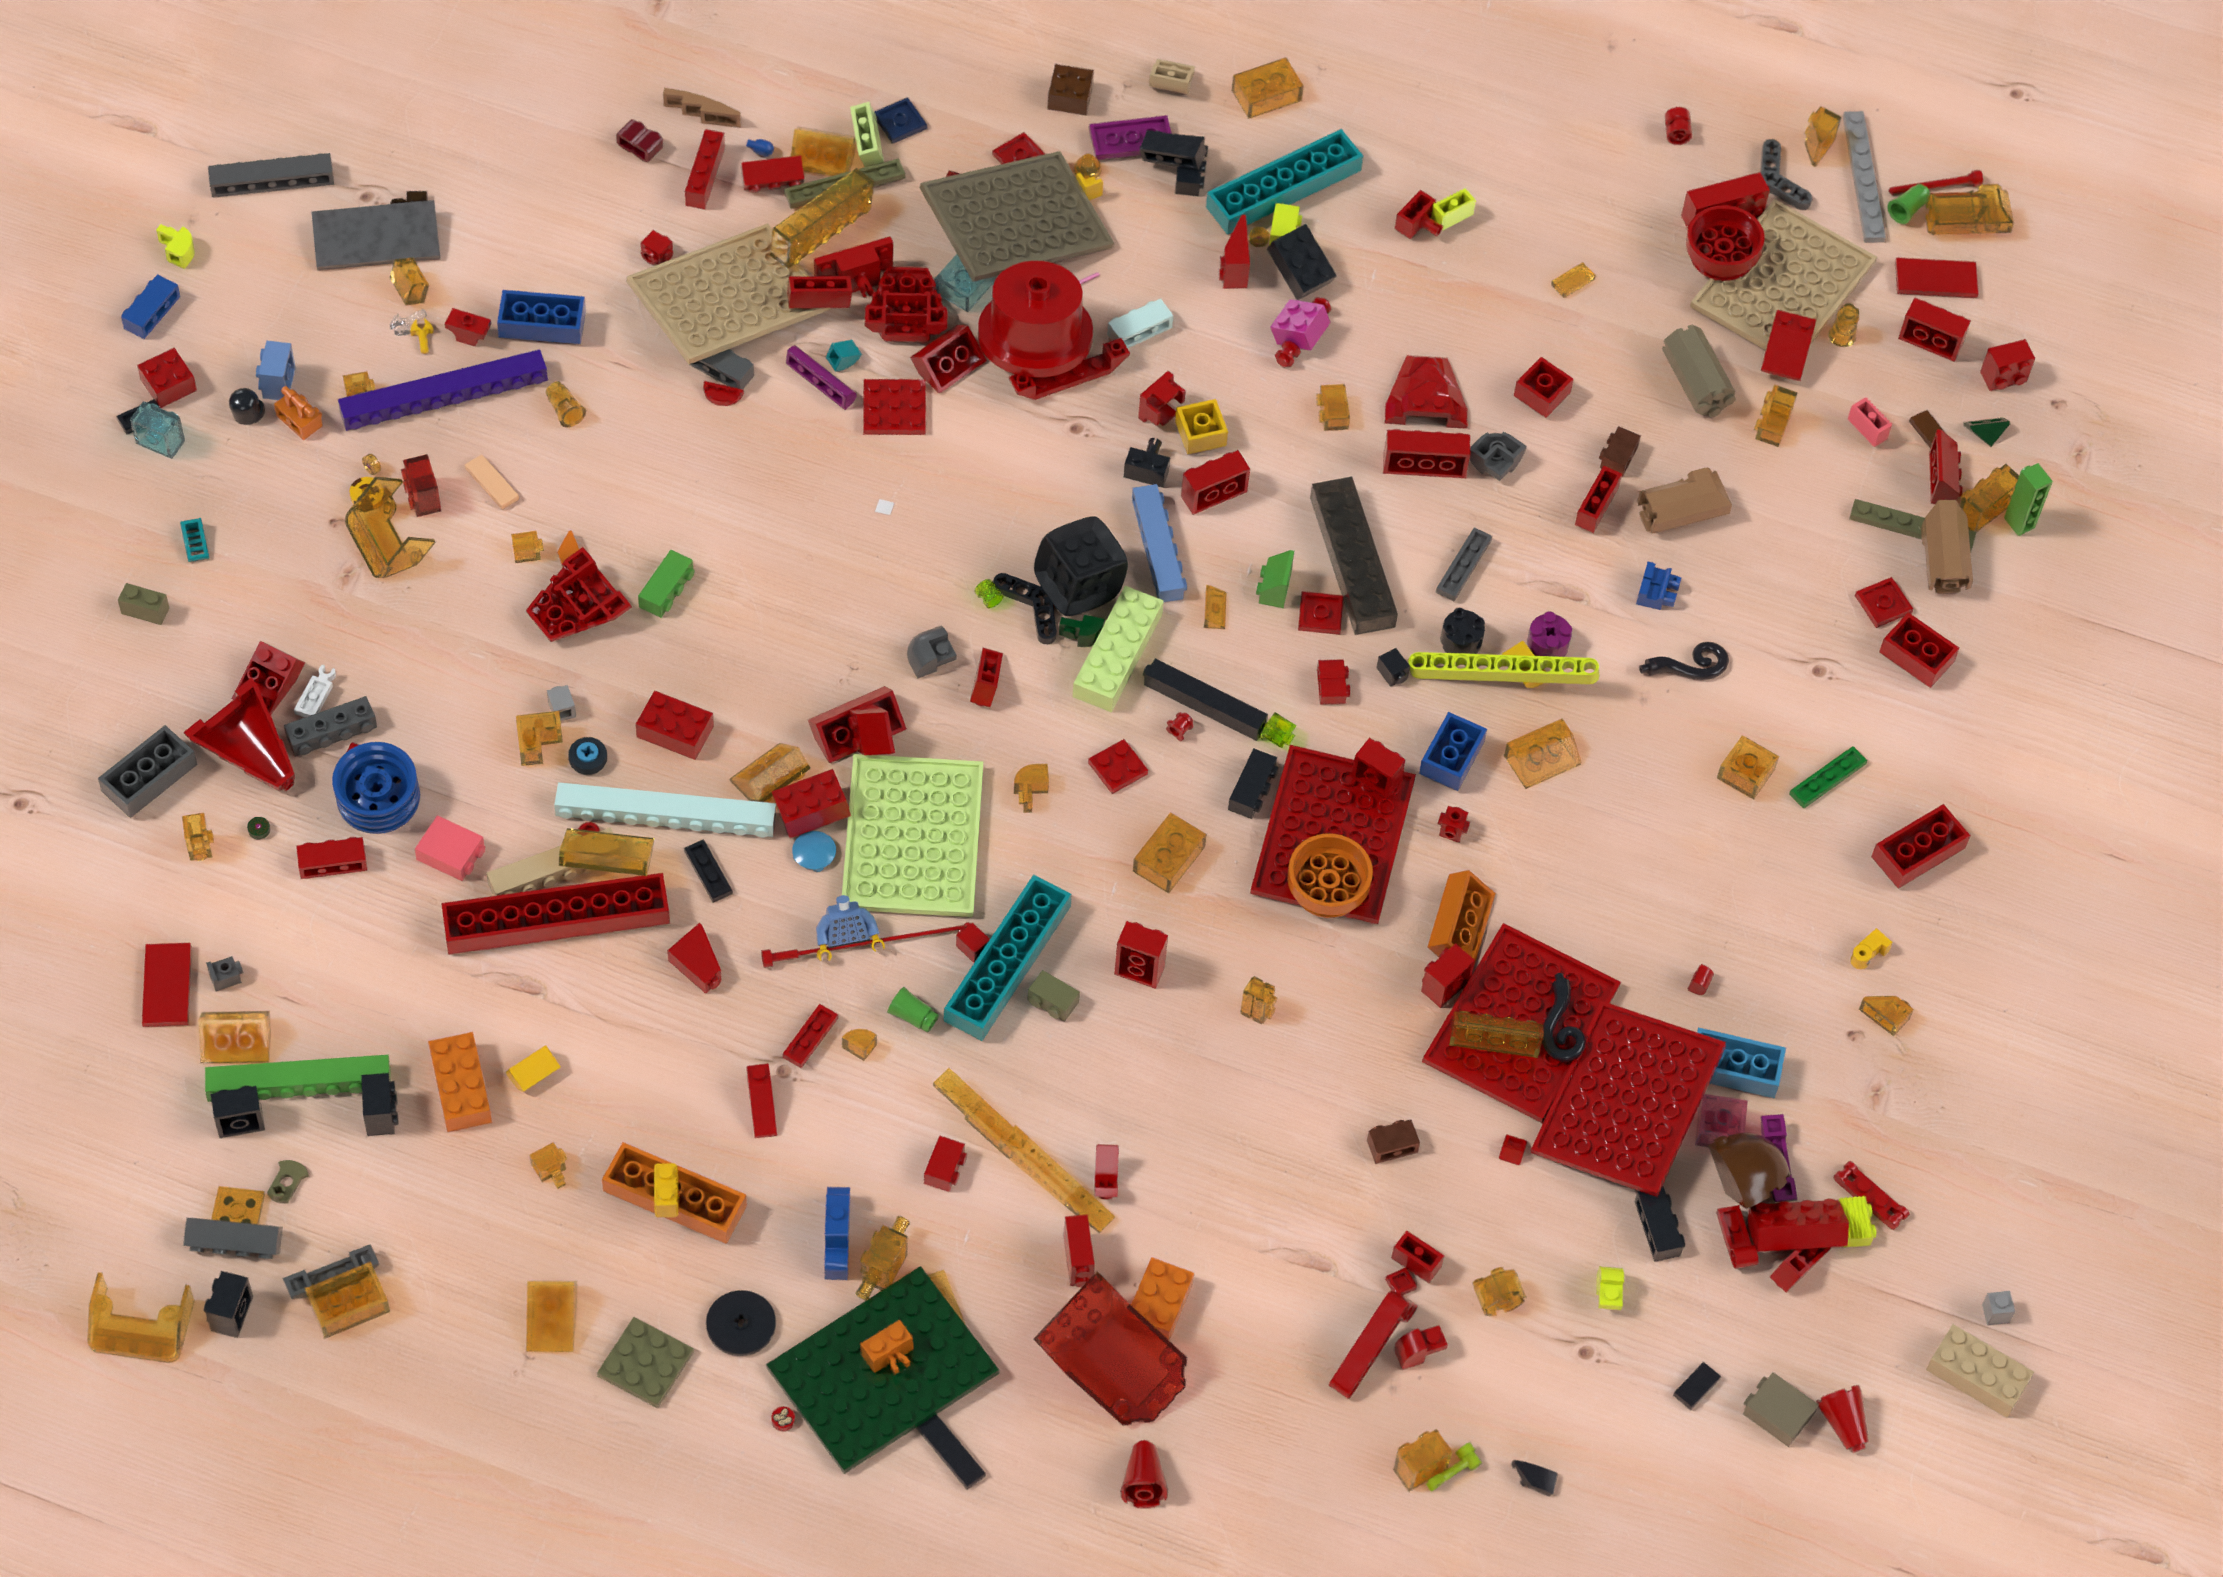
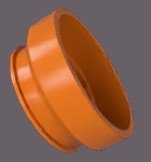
(1329, 852)

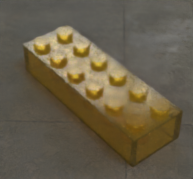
(822, 218)

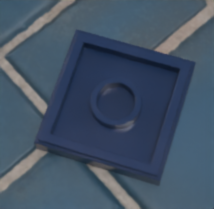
(900, 120)

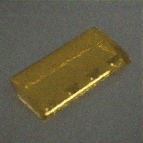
(606, 852)

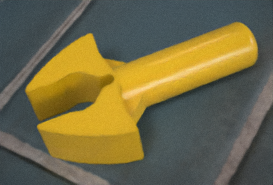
(422, 334)

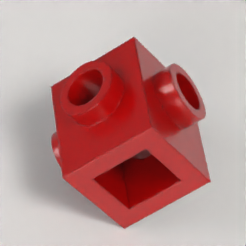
(1453, 823)

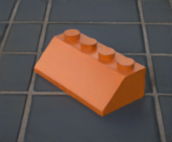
(1462, 914)

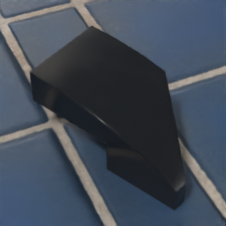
(1536, 1477)

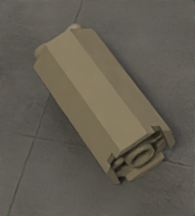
(1699, 371)

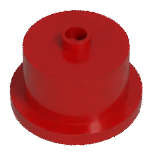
(1036, 321)

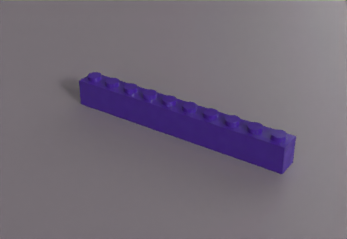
(443, 390)

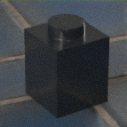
(1393, 667)

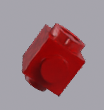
(656, 248)

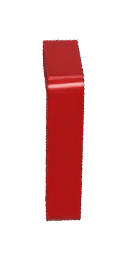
(1371, 1342)

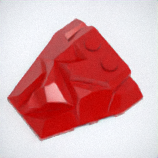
(906, 306)
(1428, 390)
(576, 599)

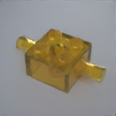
(884, 1258)

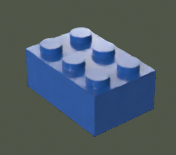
(1453, 751)

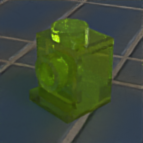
(1278, 730)

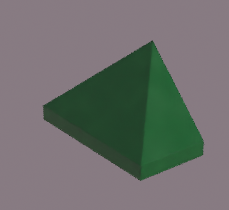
(1988, 429)

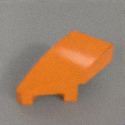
(567, 547)

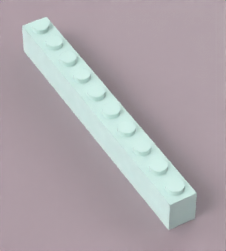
(665, 809)

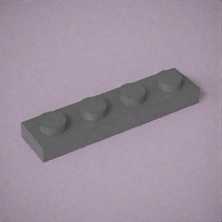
(1464, 564)

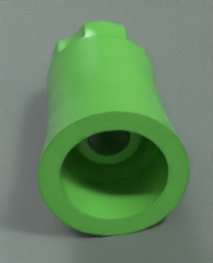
(1906, 205)
(912, 1010)

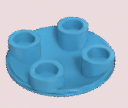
(814, 850)

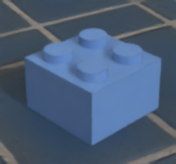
(276, 369)

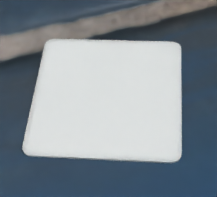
(884, 507)

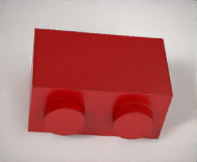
(944, 1164)
(1417, 1256)

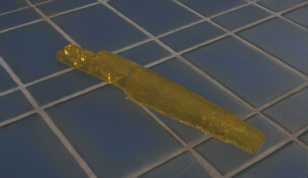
(1022, 1150)

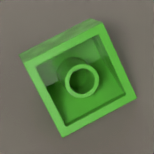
(1276, 579)

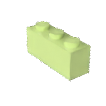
(867, 134)

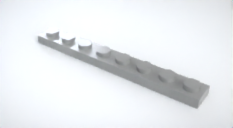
(1864, 177)

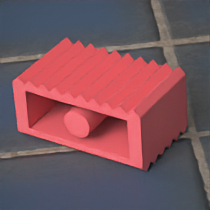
(1869, 421)

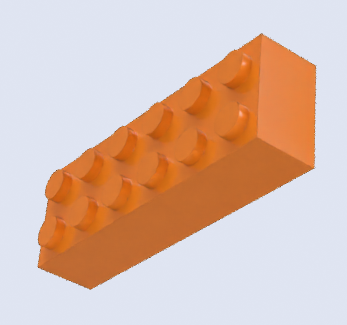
(701, 1201)

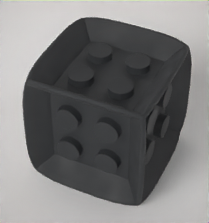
(1080, 566)

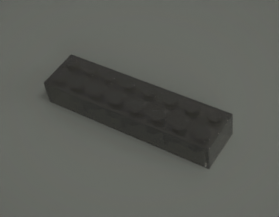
(1353, 555)

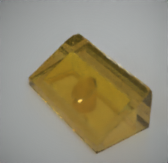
(1214, 608)

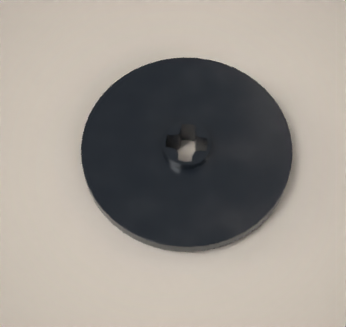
(757, 1326)

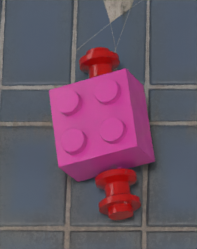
(1299, 327)

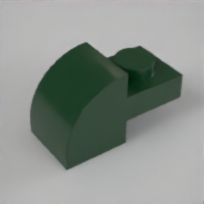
(1085, 630)

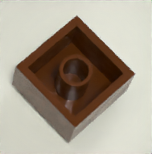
(1070, 89)

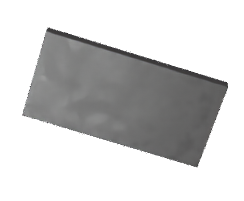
(375, 234)

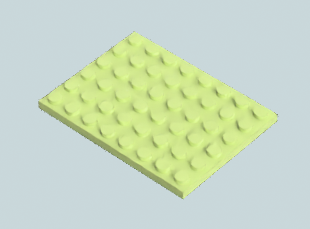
(913, 835)

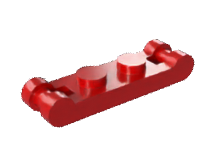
(1879, 1200)

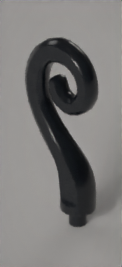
(1665, 664)
(1562, 996)

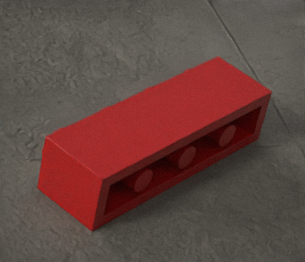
(705, 169)

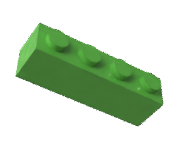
(2028, 499)

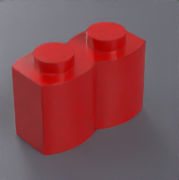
(1332, 681)

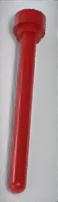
(1974, 178)

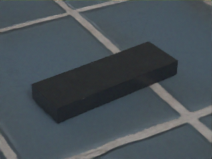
(708, 871)

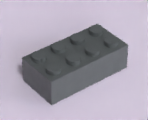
(147, 771)

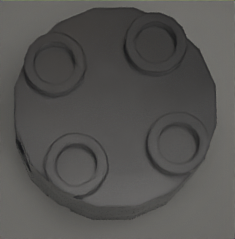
(1462, 632)

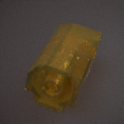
(1970, 212)

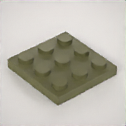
(645, 1362)

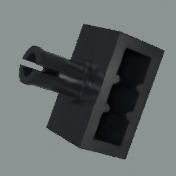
(1147, 465)

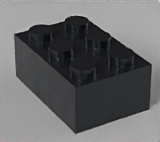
(1301, 262)

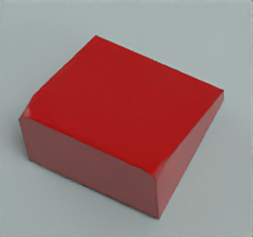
(1513, 1149)

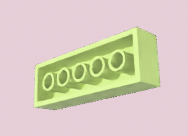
(1118, 648)

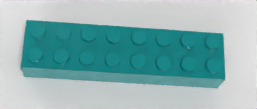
(1285, 180)
(1007, 957)

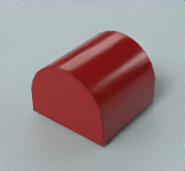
(1701, 980)

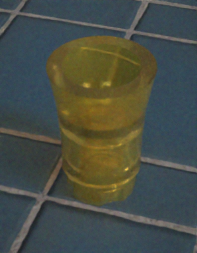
(1845, 326)
(567, 408)

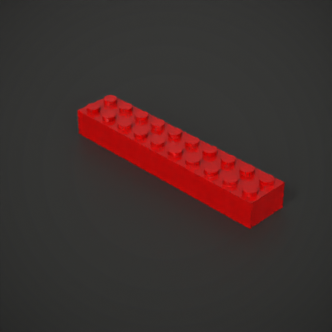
(555, 913)

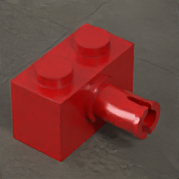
(1417, 215)

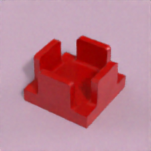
(1154, 400)

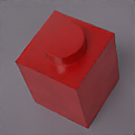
(971, 941)

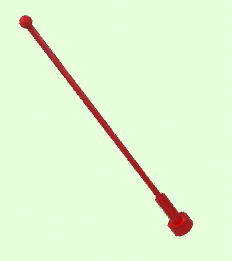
(768, 957)

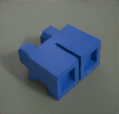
(1654, 586)

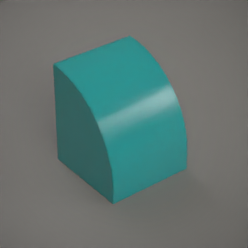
(843, 355)

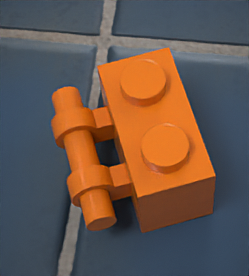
(298, 413)

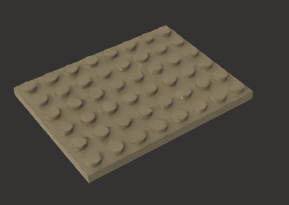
(1016, 215)

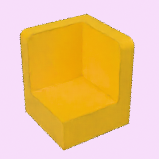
(1092, 187)

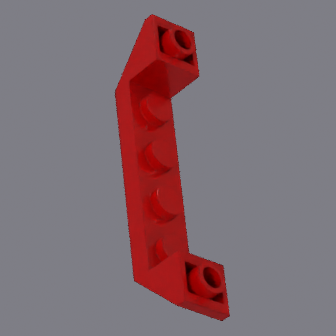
(1089, 369)

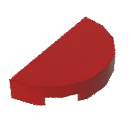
(721, 394)

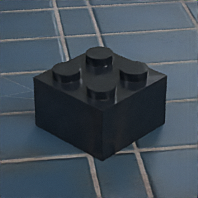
(379, 1104)
(237, 1111)
(228, 1304)

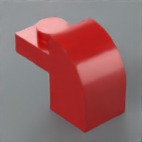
(1416, 1344)

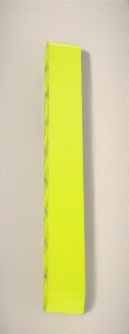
(1512, 674)

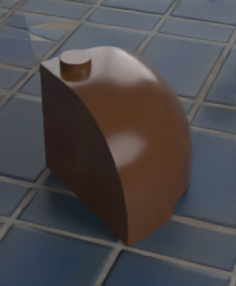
(1749, 1167)

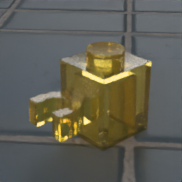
(549, 1163)

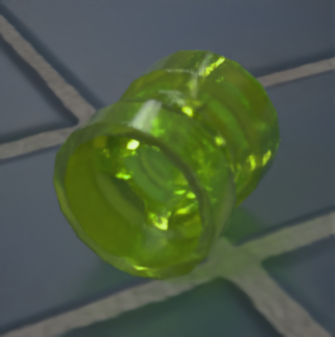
(989, 594)

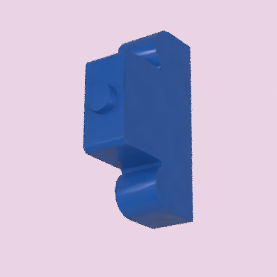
(837, 1233)

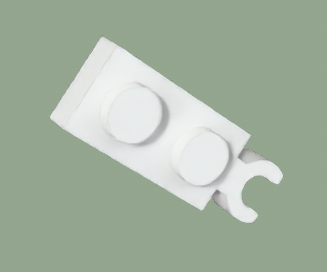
(315, 693)

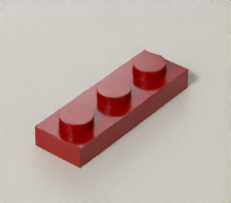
(810, 1036)

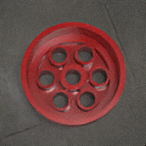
(1724, 242)

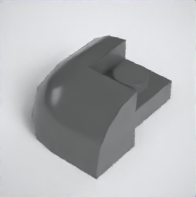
(1497, 454)
(929, 651)

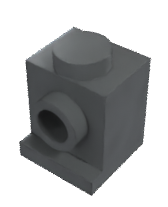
(225, 973)

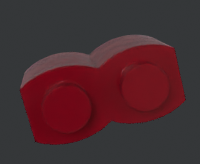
(639, 140)

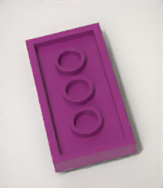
(1125, 136)

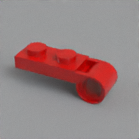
(1736, 1237)

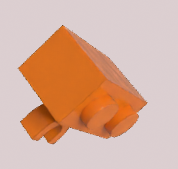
(888, 1347)

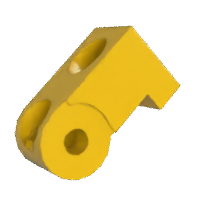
(1869, 947)

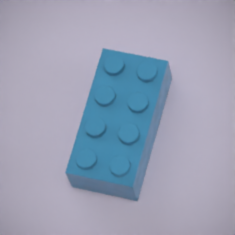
(1748, 1064)

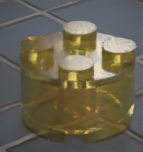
(1499, 1291)

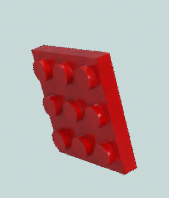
(894, 407)

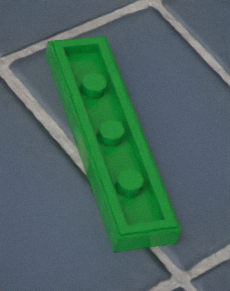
(1828, 777)

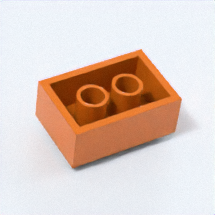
(1163, 1294)

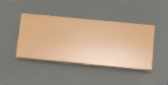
(491, 482)

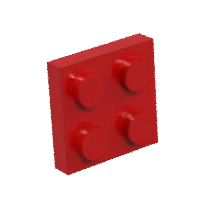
(1118, 766)

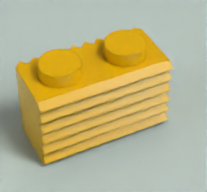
(666, 1190)

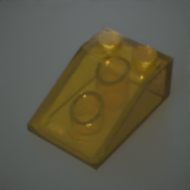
(551, 1315)

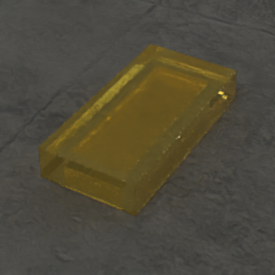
(1573, 280)

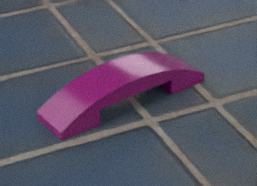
(1774, 1129)

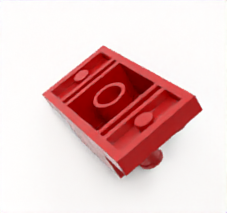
(860, 263)

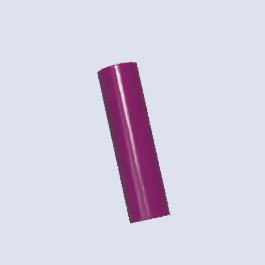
(820, 377)

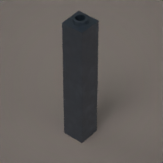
(1205, 699)

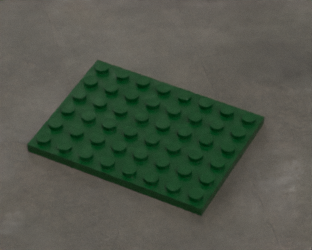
(866, 1411)

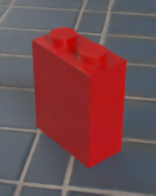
(1078, 1249)

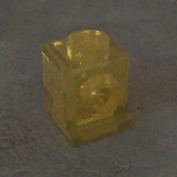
(358, 383)

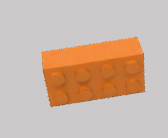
(460, 1082)

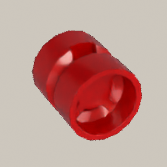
(1678, 125)

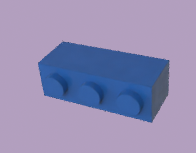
(150, 306)

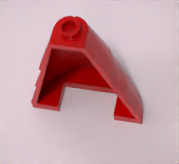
(246, 738)

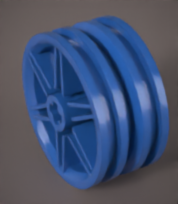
(376, 787)

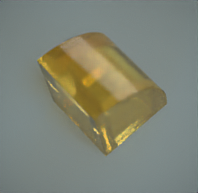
(859, 1042)

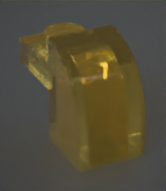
(1029, 781)

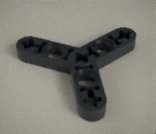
(1030, 598)

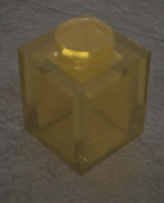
(526, 546)

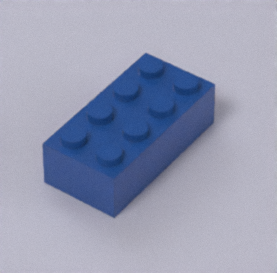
(541, 316)

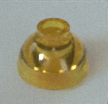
(1088, 166)

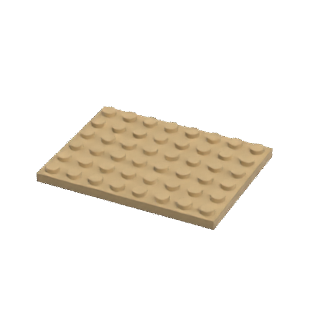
(1799, 272)
(720, 295)

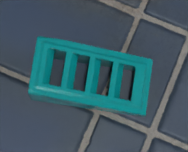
(192, 525)

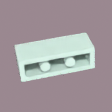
(1141, 323)

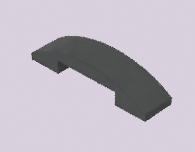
(299, 1281)

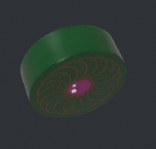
(258, 828)

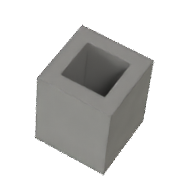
(561, 700)
(1998, 1308)

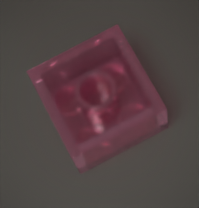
(1719, 1117)

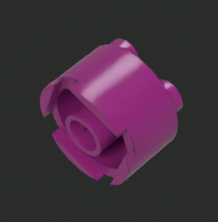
(1549, 635)

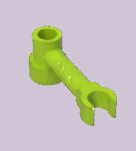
(1467, 1459)

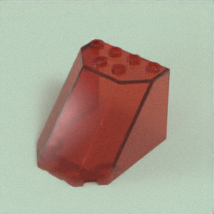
(1114, 1353)

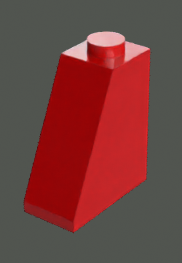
(696, 959)

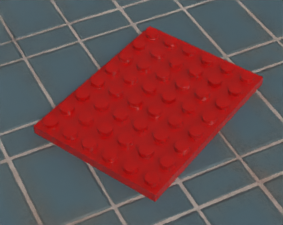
(1323, 799)
(1517, 983)
(1629, 1098)

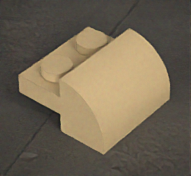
(1171, 76)

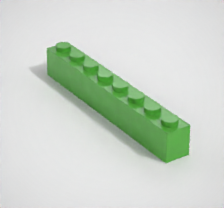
(297, 1077)

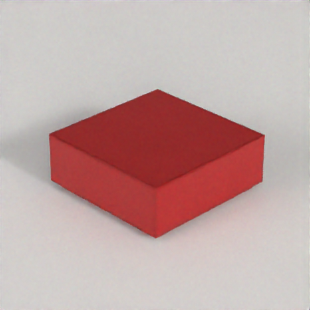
(1401, 1281)

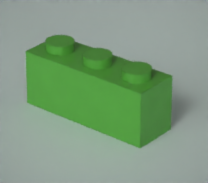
(666, 583)

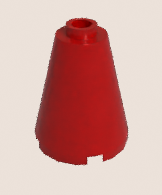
(1846, 1416)
(1144, 1477)

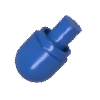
(761, 147)

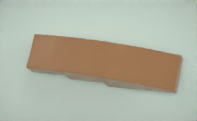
(696, 105)

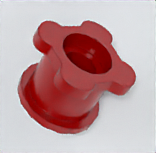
(1180, 725)

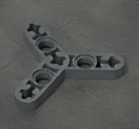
(1773, 173)

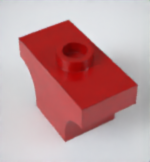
(467, 327)

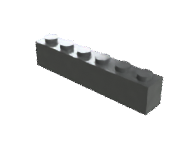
(270, 175)

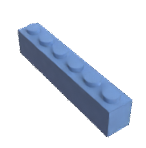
(1158, 543)

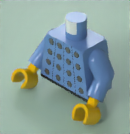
(845, 925)

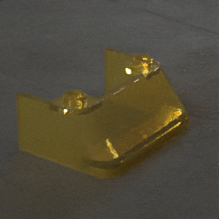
(375, 535)
(134, 1336)

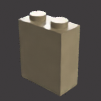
(1779, 1408)

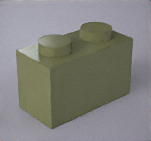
(143, 604)
(1053, 996)

